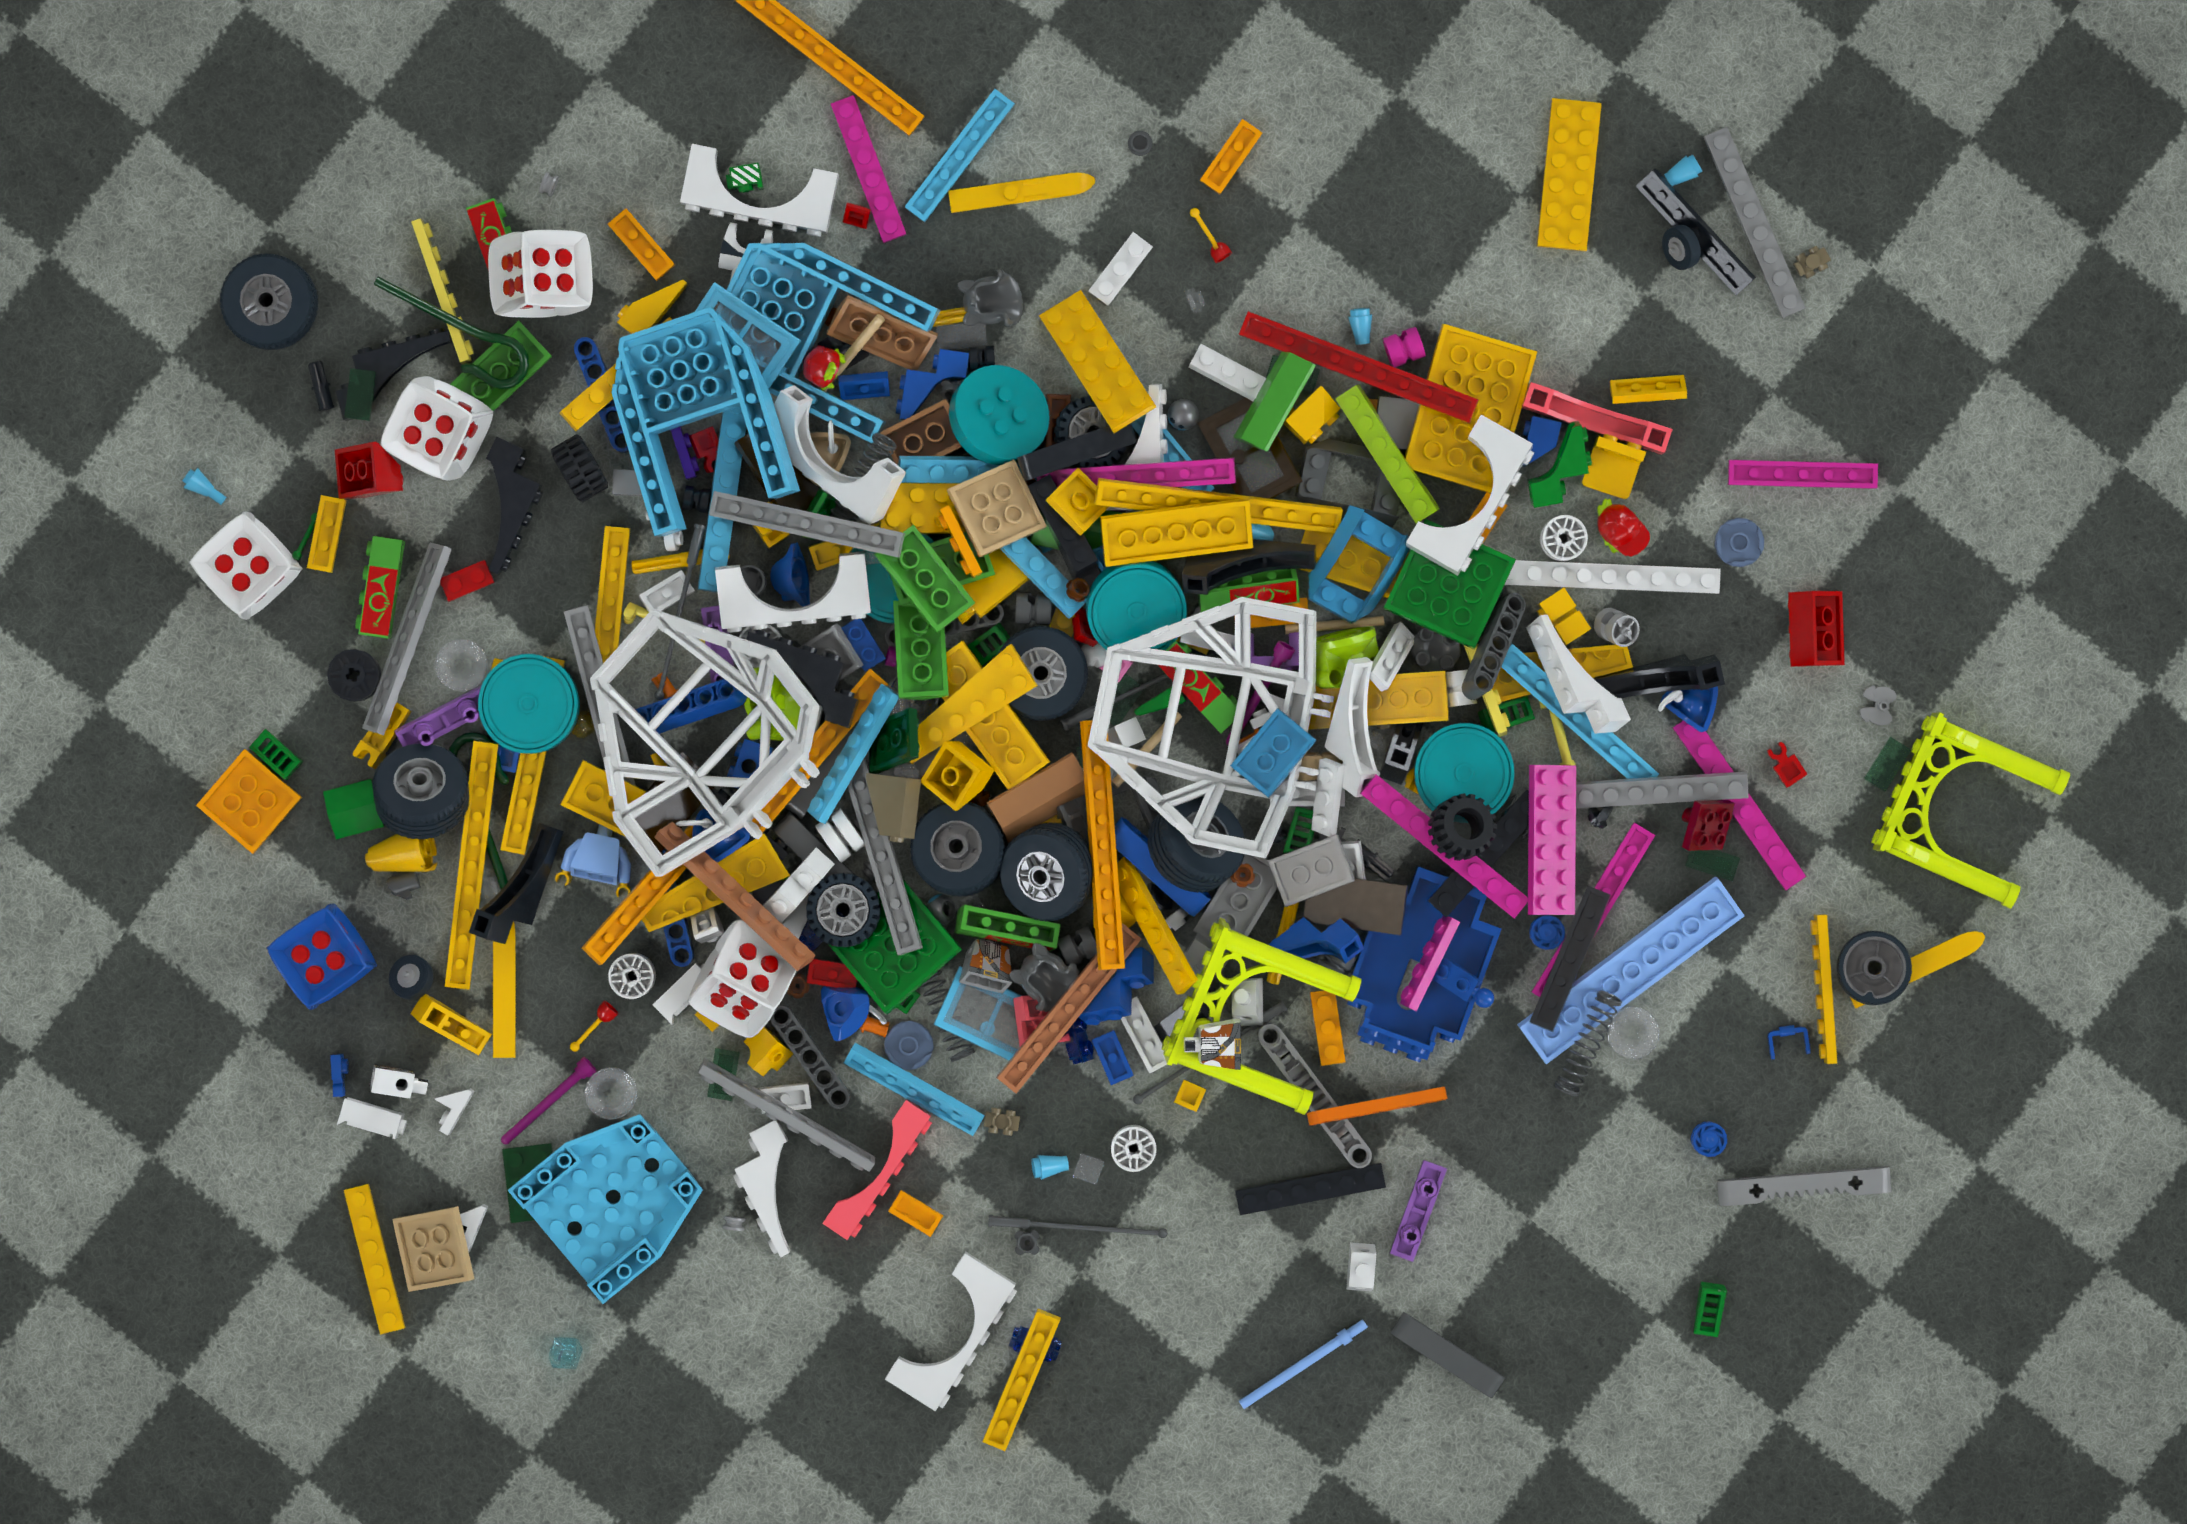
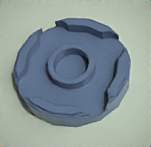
(1730, 541)
(910, 1036)

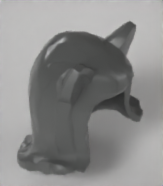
(992, 300)
(1044, 977)

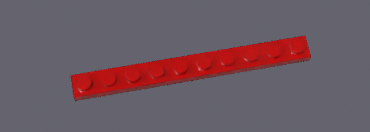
(1359, 367)

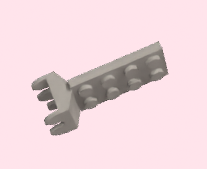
(1235, 904)

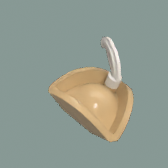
(831, 447)

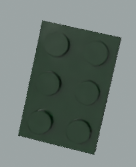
(895, 742)
(517, 1163)

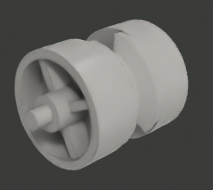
(1616, 627)

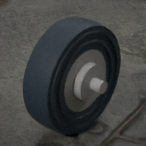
(1681, 247)
(411, 977)

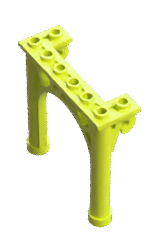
(1983, 751)
(1271, 960)

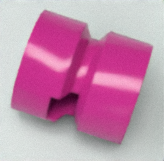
(1404, 347)

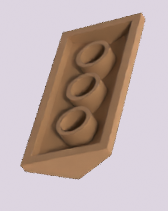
(894, 339)
(1038, 797)

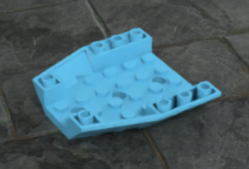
(615, 1237)

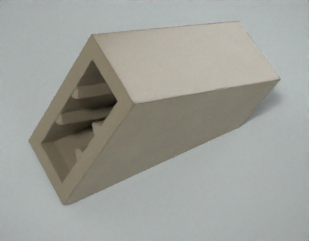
(894, 805)

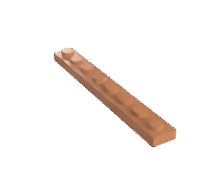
(740, 901)
(1060, 1018)

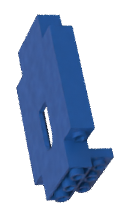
(1386, 959)

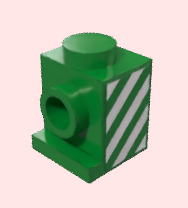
(745, 177)

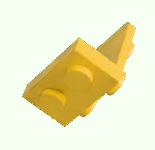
(1613, 466)

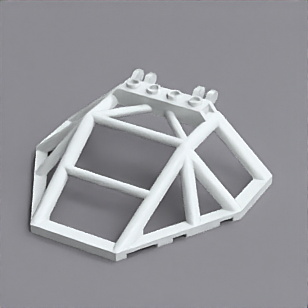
(1237, 662)
(753, 792)

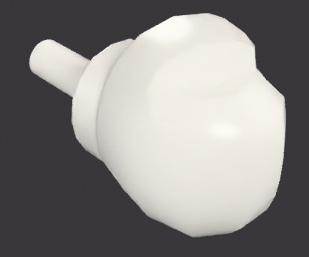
(1094, 655)

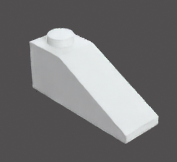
(707, 926)

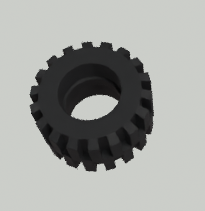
(579, 468)
(1477, 816)

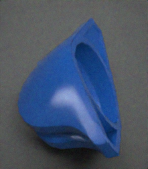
(791, 577)

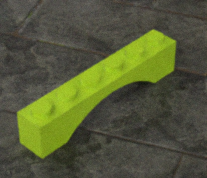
(1386, 454)

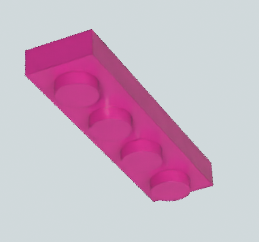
(1429, 963)

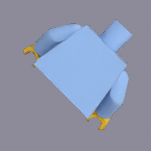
(597, 859)

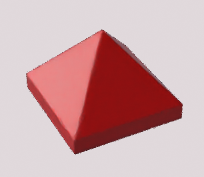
(856, 215)

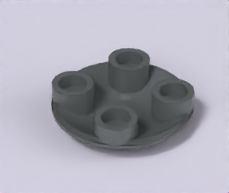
(1434, 651)

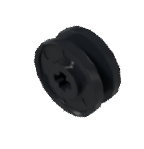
(341, 668)

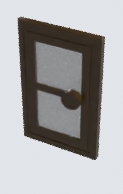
(1256, 471)

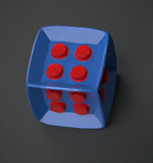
(321, 956)

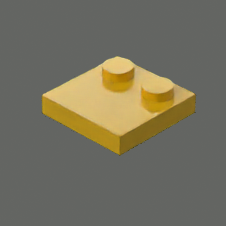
(1076, 503)

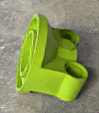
(1337, 648)
(784, 702)

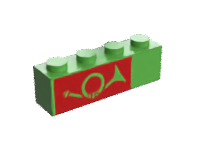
(488, 223)
(1268, 586)
(381, 587)
(1204, 692)
(1006, 927)

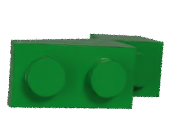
(1570, 461)

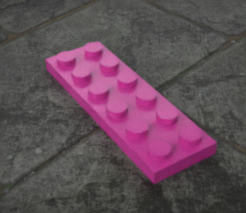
(1552, 840)

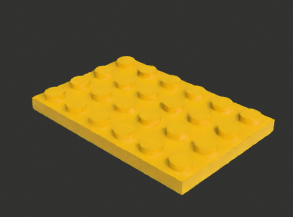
(1482, 369)

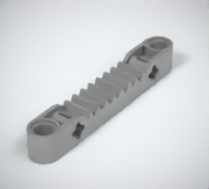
(1300, 1074)
(1871, 1181)

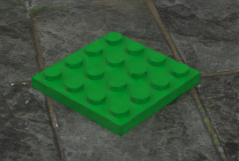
(1448, 602)
(891, 976)

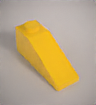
(650, 309)
(450, 1024)

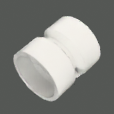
(1454, 689)

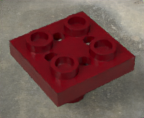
(1707, 824)

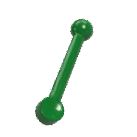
(297, 554)

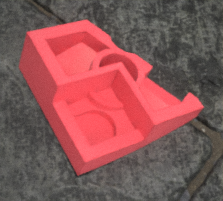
(1029, 1018)

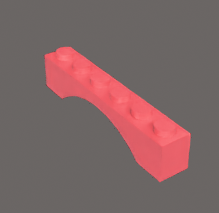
(1596, 419)
(847, 1213)

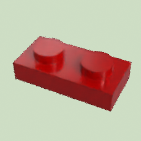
(466, 580)
(830, 974)

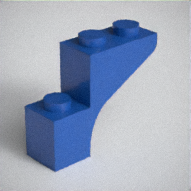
(920, 384)
(1306, 941)
(1116, 995)

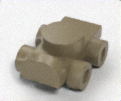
(1816, 259)
(995, 1120)

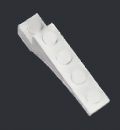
(1151, 445)
(1572, 684)
(1349, 731)
(798, 885)
(759, 1182)

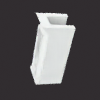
(677, 996)
(372, 1118)

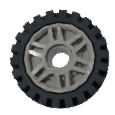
(1075, 421)
(823, 907)

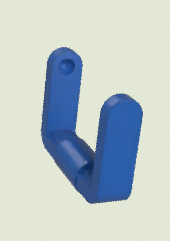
(1787, 1031)

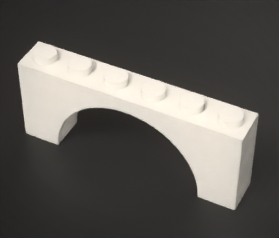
(807, 211)
(866, 495)
(1453, 545)
(742, 608)
(933, 1380)

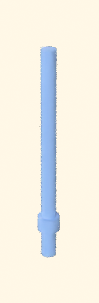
(1344, 1337)

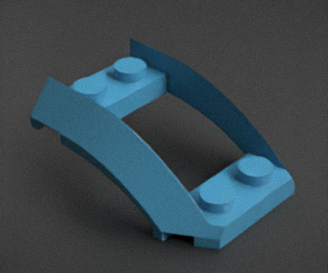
(1374, 534)

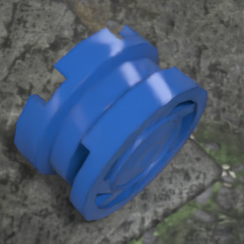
(1547, 932)
(1708, 1139)

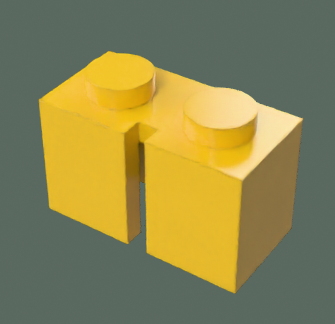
(1564, 616)

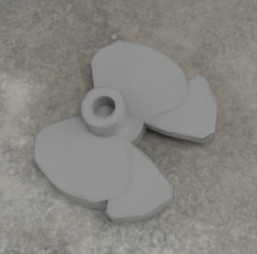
(1879, 713)

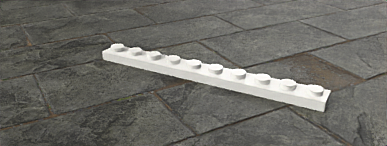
(1615, 577)

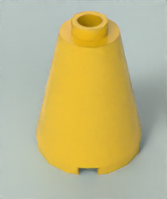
(402, 855)

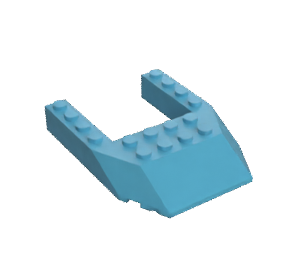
(797, 291)
(682, 376)

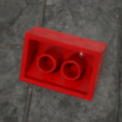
(366, 471)
(1816, 628)

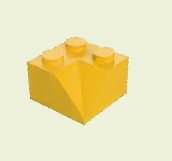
(1312, 416)
(956, 774)

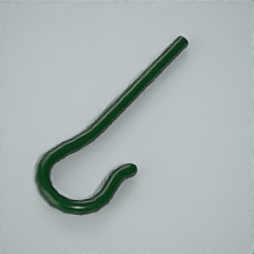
(470, 330)
(503, 779)

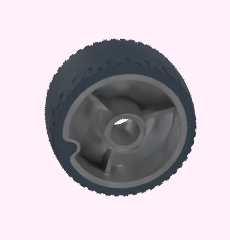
(1870, 988)

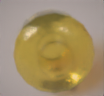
(584, 725)

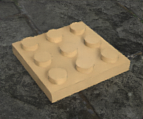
(996, 508)
(433, 1249)

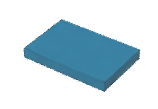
(1273, 752)

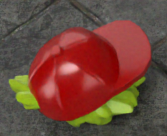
(822, 366)
(1621, 529)

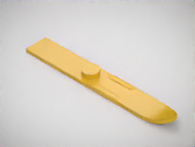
(1019, 191)
(1942, 955)
(504, 997)

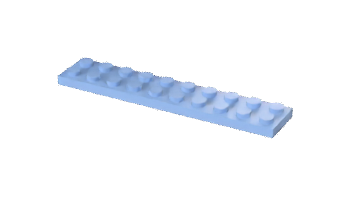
(1638, 965)

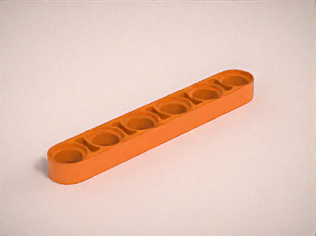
(1376, 1106)

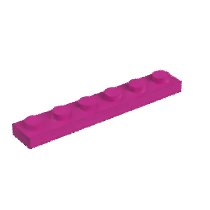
(868, 169)
(1803, 474)

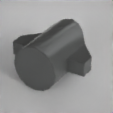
(403, 883)

